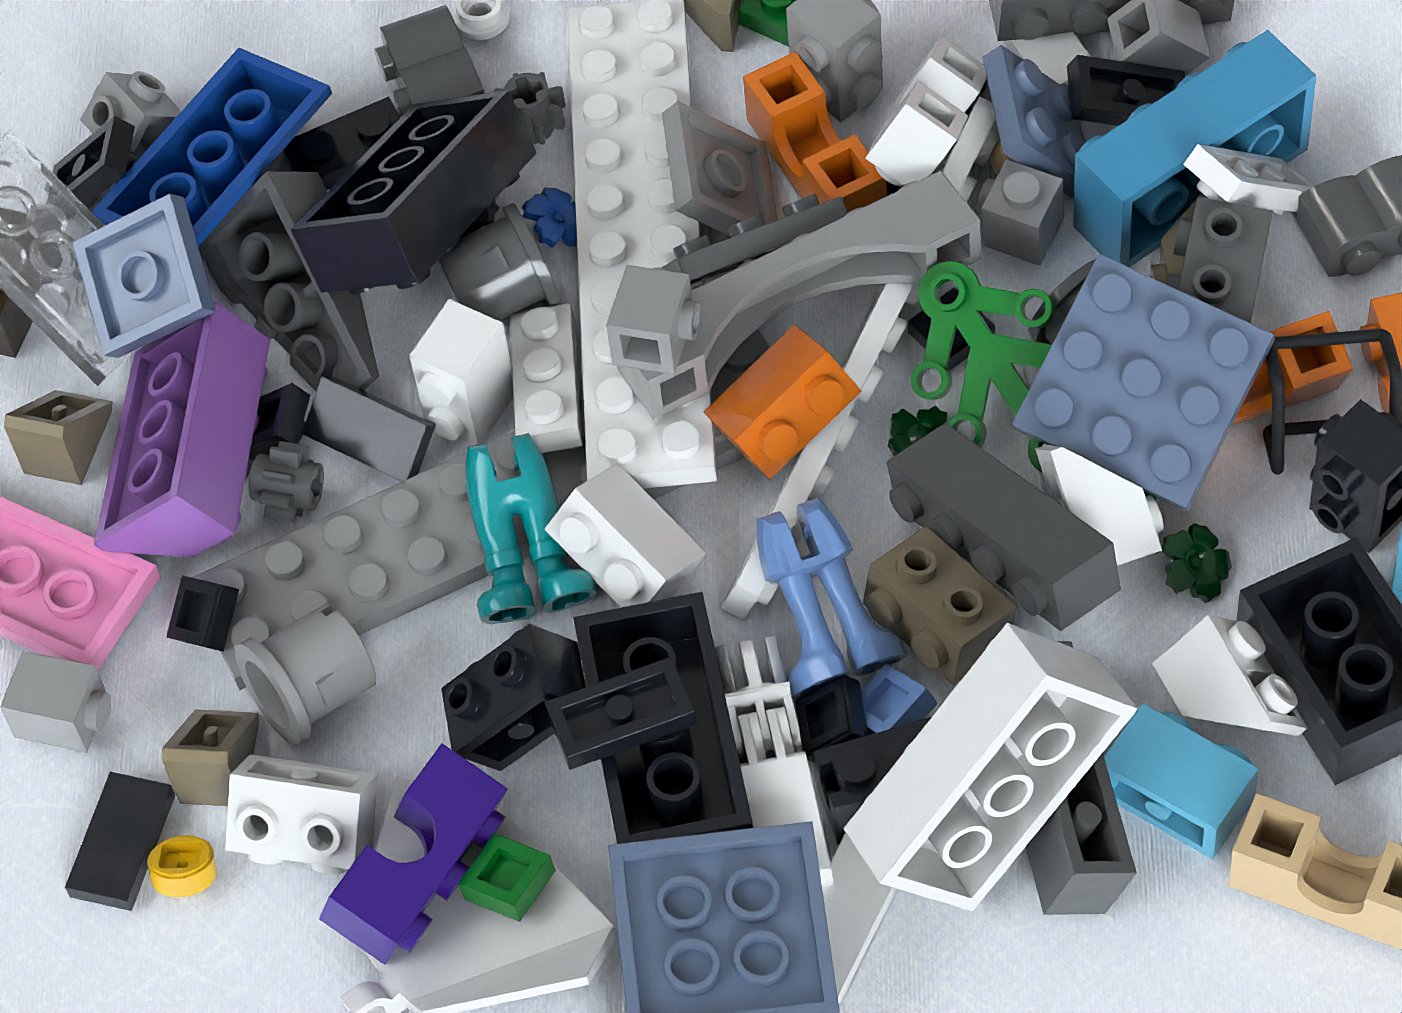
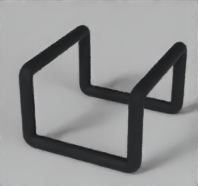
(1275, 433)

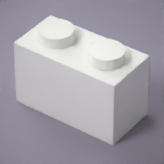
(463, 373)
(624, 539)

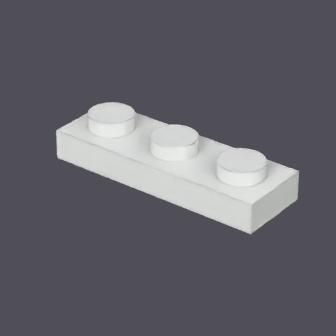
(1247, 178)
(546, 377)

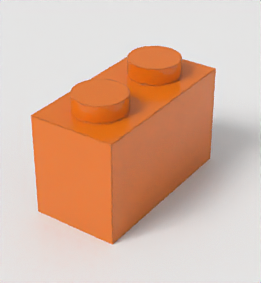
(782, 401)

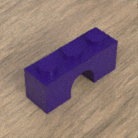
(384, 900)

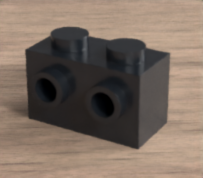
(1358, 475)
(499, 702)

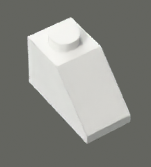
(1103, 502)

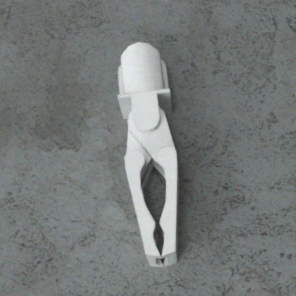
(766, 721)

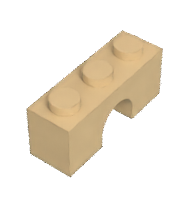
(1295, 866)

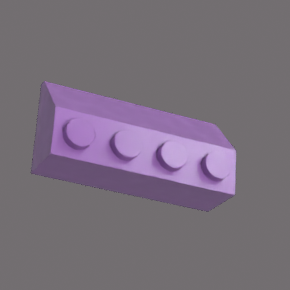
(185, 439)

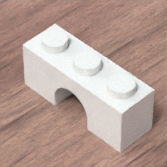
(927, 114)

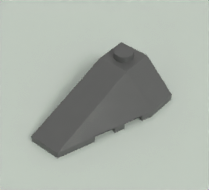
(265, 271)

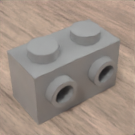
(840, 49)

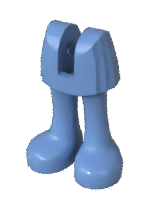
(828, 546)

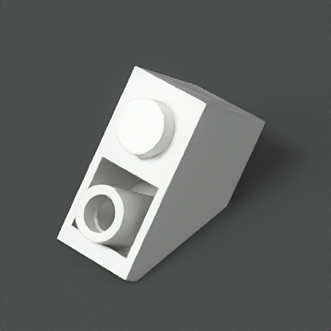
(1224, 678)

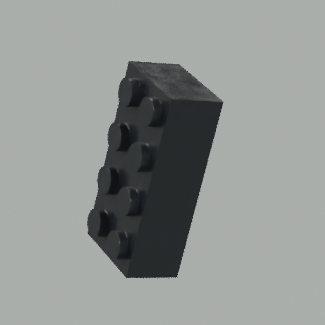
(414, 193)
(687, 778)

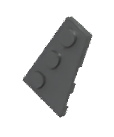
(753, 238)

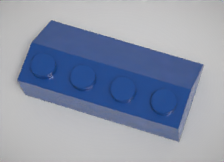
(220, 141)

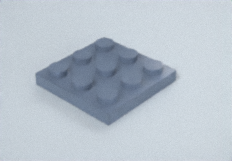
(1144, 381)
(724, 923)

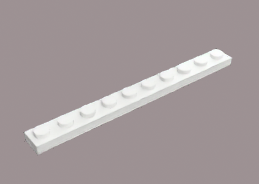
(879, 332)

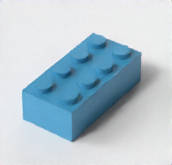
(1134, 177)

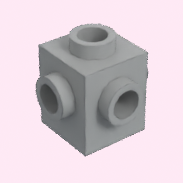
(135, 99)

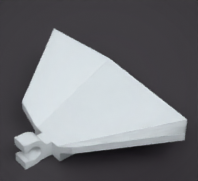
(478, 955)

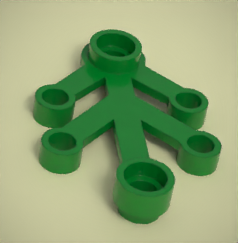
(989, 353)

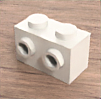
(300, 813)

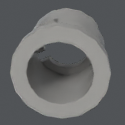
(305, 671)

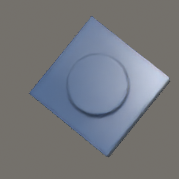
(894, 700)

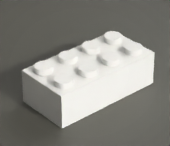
(989, 768)

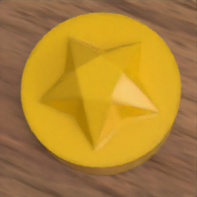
(182, 866)

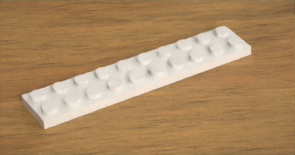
(623, 73)

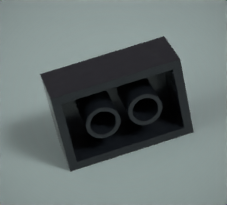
(1339, 646)

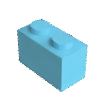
(1180, 779)

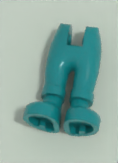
(536, 503)

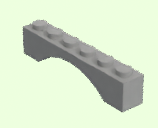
(870, 245)

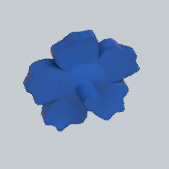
(553, 216)

